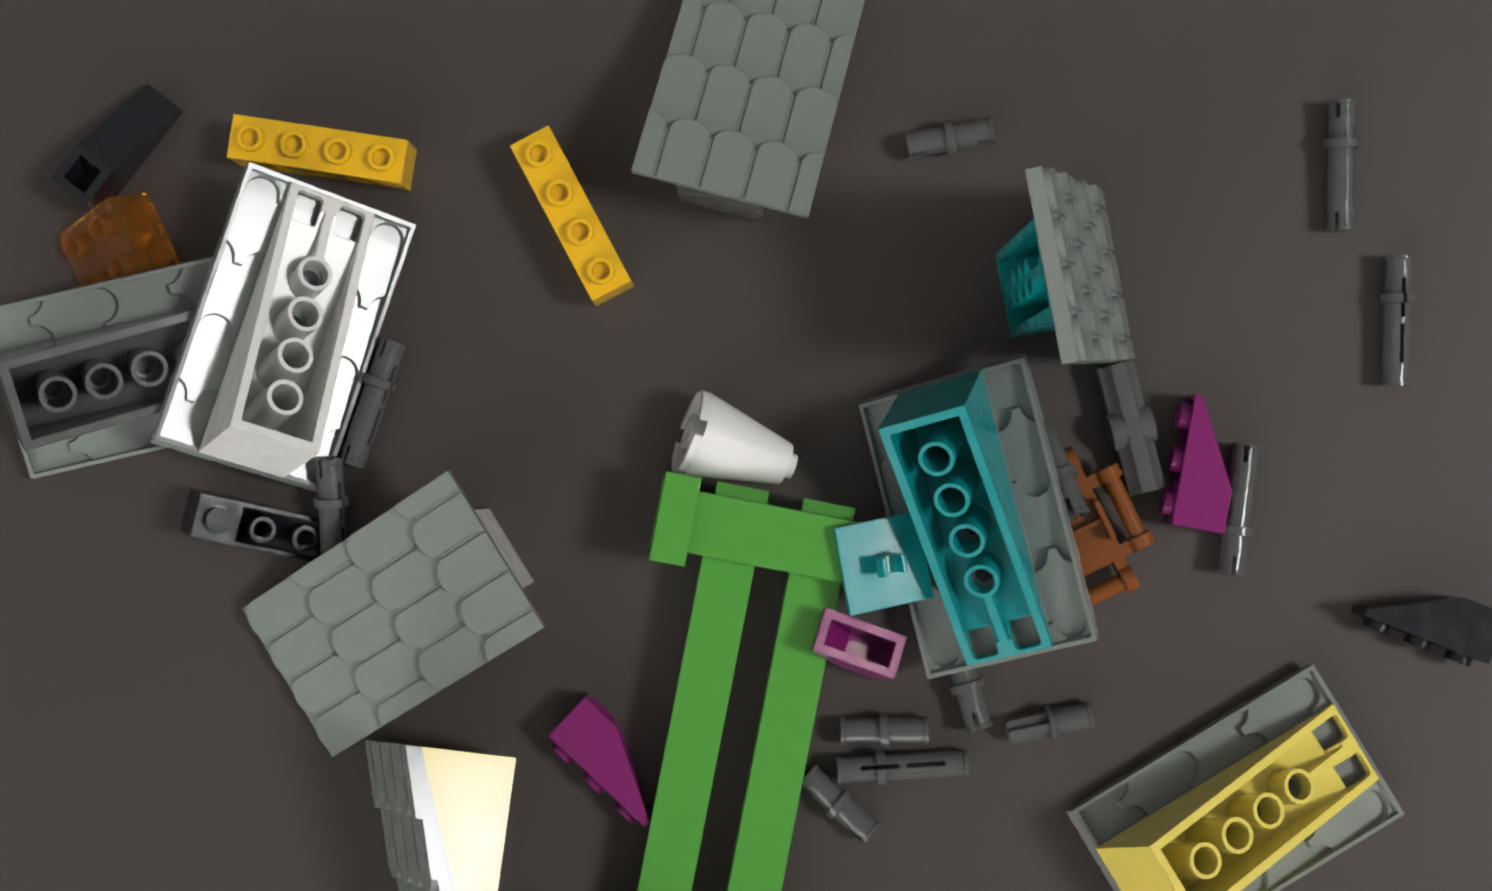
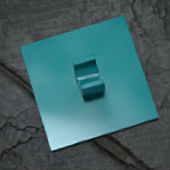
(882, 564)

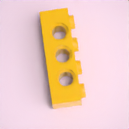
(322, 152)
(571, 215)

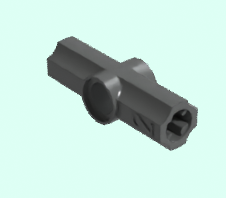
(1130, 428)

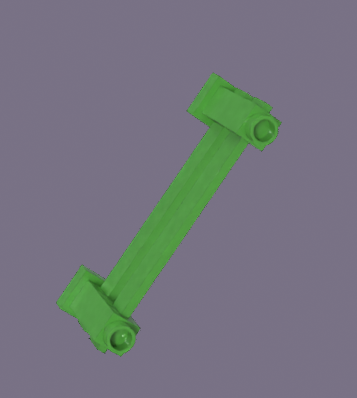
(734, 535)

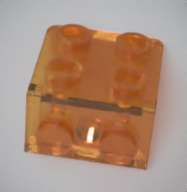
(117, 240)

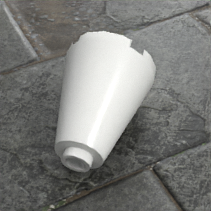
(730, 445)

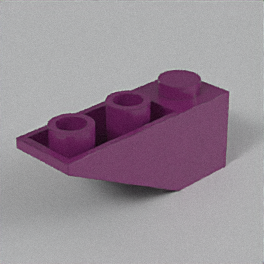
(1198, 482)
(599, 746)

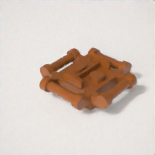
(1096, 537)

